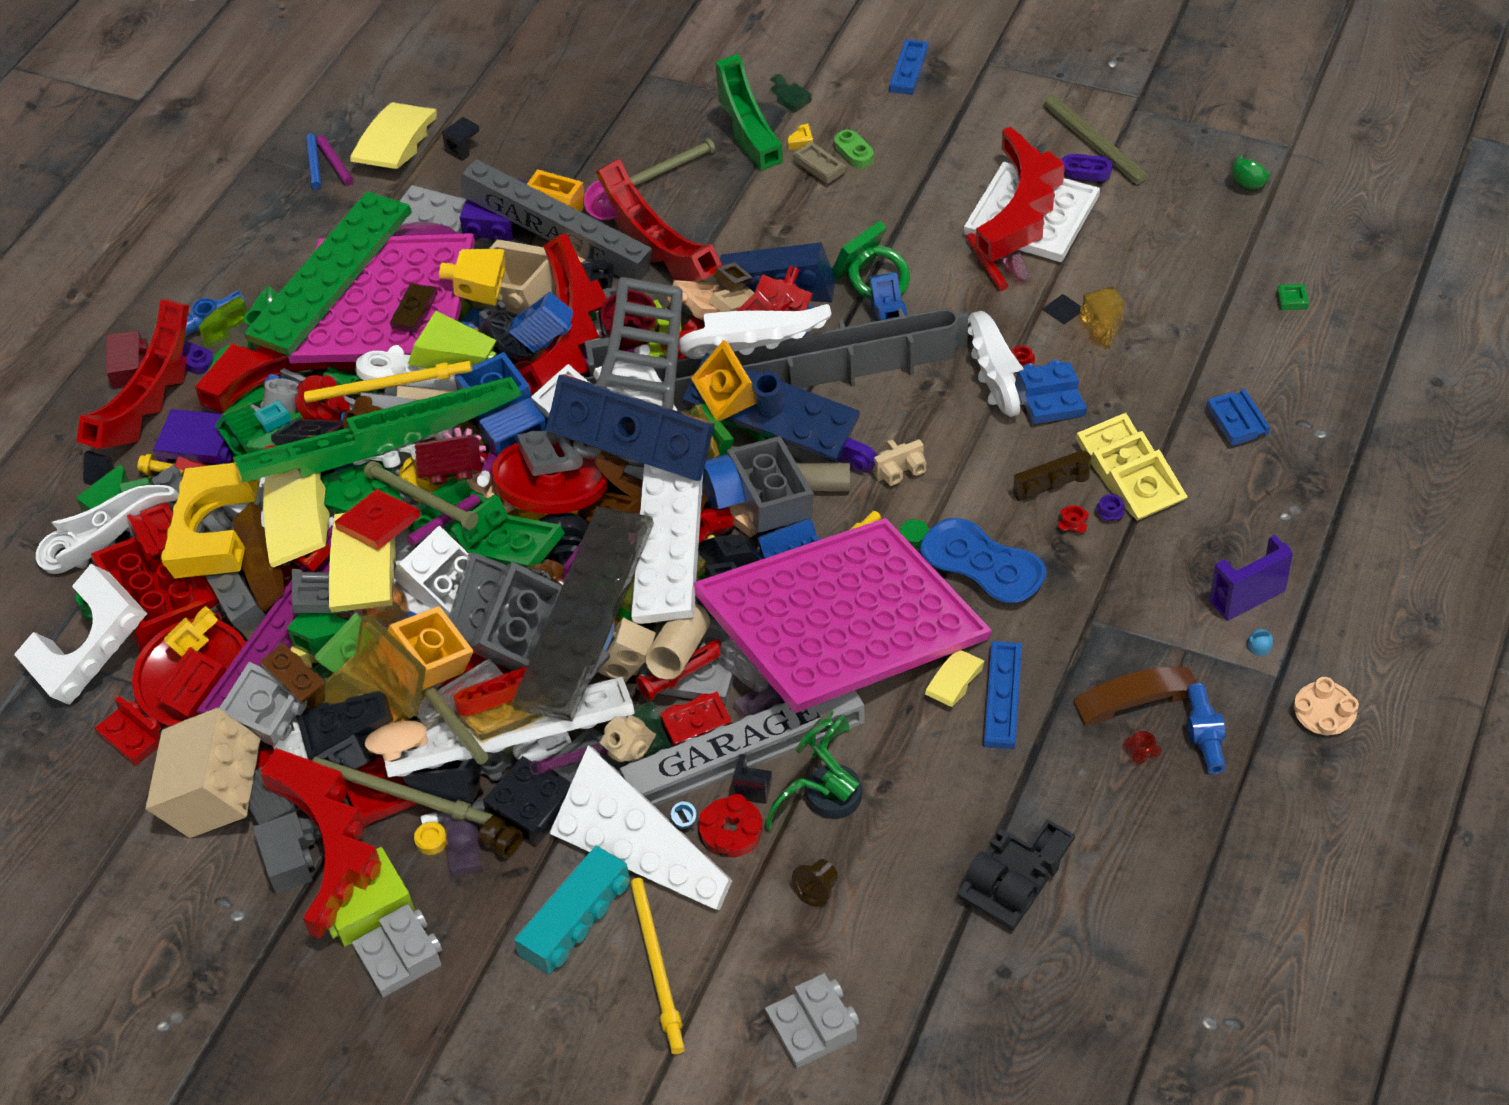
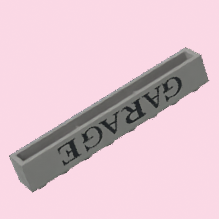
(715, 755)

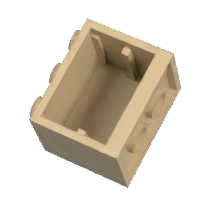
(526, 276)
(203, 773)

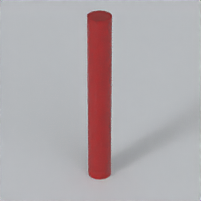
(991, 268)

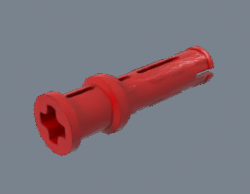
(652, 685)

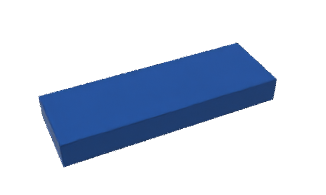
(909, 67)

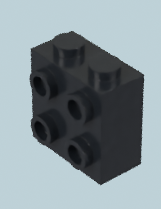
(528, 799)

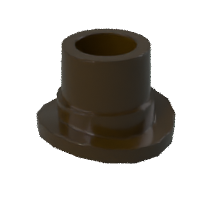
(814, 882)

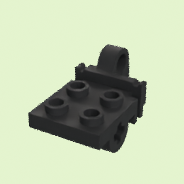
(1013, 873)

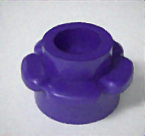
(1110, 507)

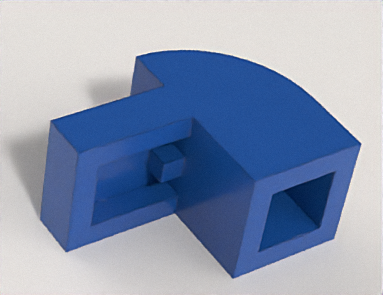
(886, 296)
(722, 482)

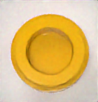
(430, 838)

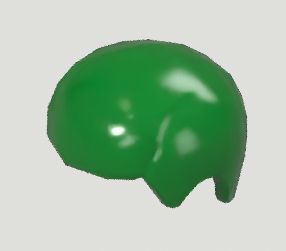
(1249, 173)

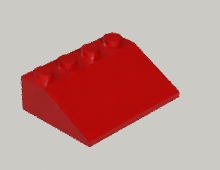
(154, 588)

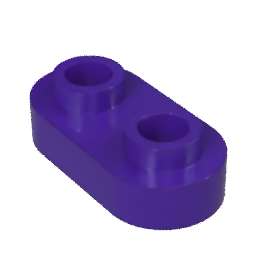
(1087, 167)
(198, 358)
(858, 455)

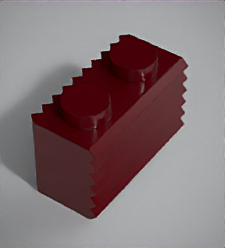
(124, 356)
(448, 459)

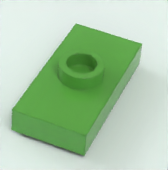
(341, 645)

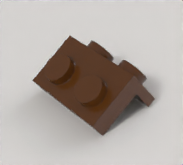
(294, 675)

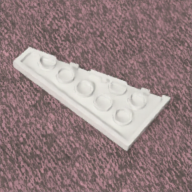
(619, 819)

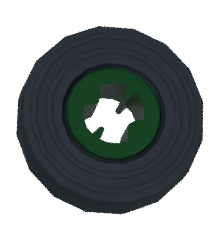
(830, 805)

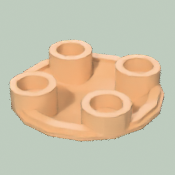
(1325, 707)
(395, 738)

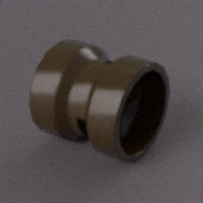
(501, 837)

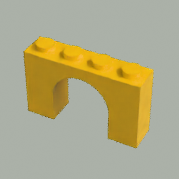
(199, 494)

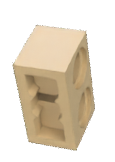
(627, 650)

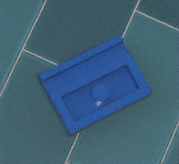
(1237, 417)

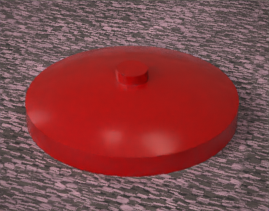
(548, 492)
(159, 660)

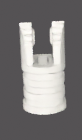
(542, 748)

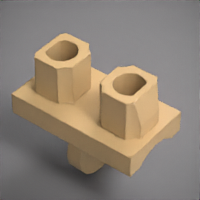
(899, 458)

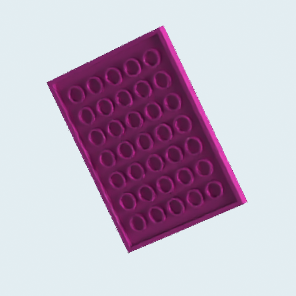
(840, 613)

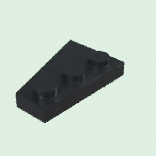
(333, 723)

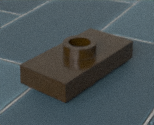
(413, 307)

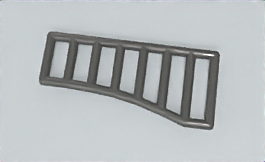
(613, 354)

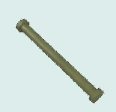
(707, 146)
(467, 519)

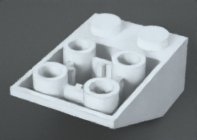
(433, 570)

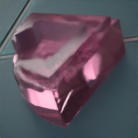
(1017, 264)

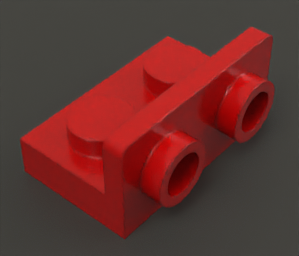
(694, 718)
(130, 731)

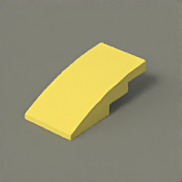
(393, 135)
(1131, 466)
(294, 515)
(359, 573)

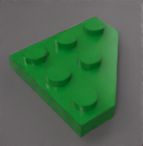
(350, 486)

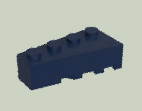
(811, 260)

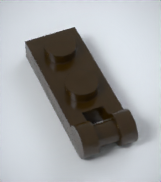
(1052, 475)

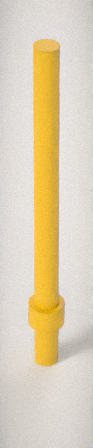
(441, 371)
(670, 1017)

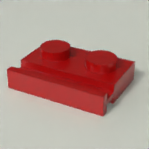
(151, 529)
(190, 683)

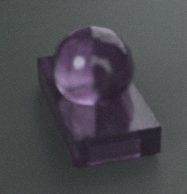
(462, 847)

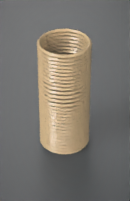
(676, 644)

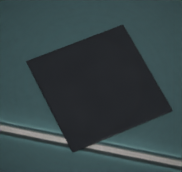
(1063, 309)

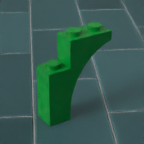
(748, 122)

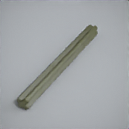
(1095, 139)

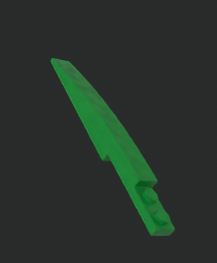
(377, 432)

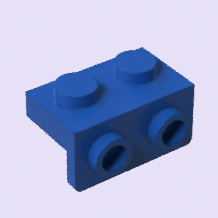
(787, 538)

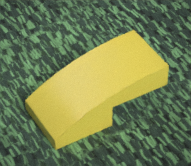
(953, 677)

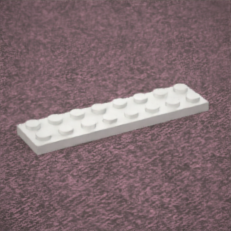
(670, 556)
(599, 704)

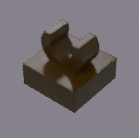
(732, 277)

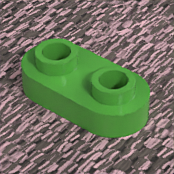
(853, 149)

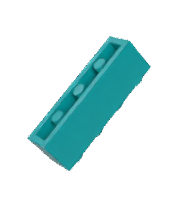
(572, 910)

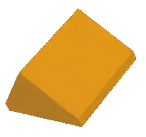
(724, 383)

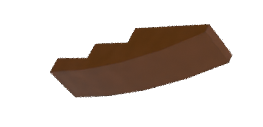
(263, 580)

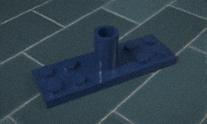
(792, 413)
(630, 427)

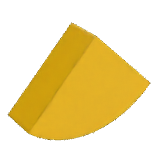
(800, 137)

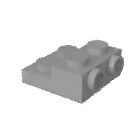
(262, 704)
(398, 950)
(813, 1020)

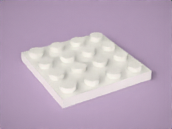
(1070, 209)

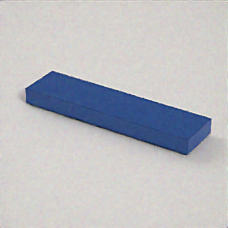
(1003, 695)

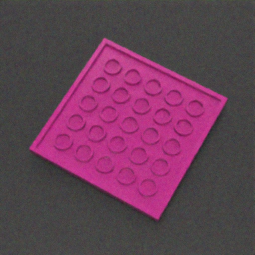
(363, 313)

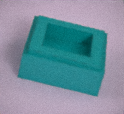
(272, 416)

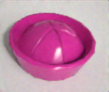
(598, 203)

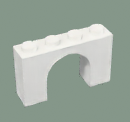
(114, 619)

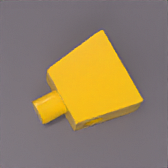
(476, 274)

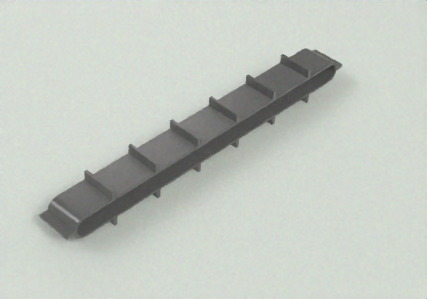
(846, 351)

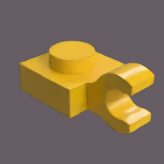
(191, 634)

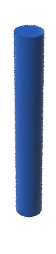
(313, 161)

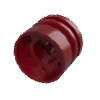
(631, 320)

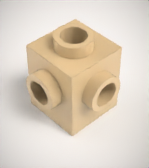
(627, 738)

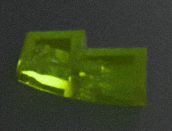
(216, 325)

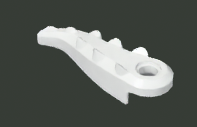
(751, 329)
(395, 363)
(996, 363)
(97, 527)

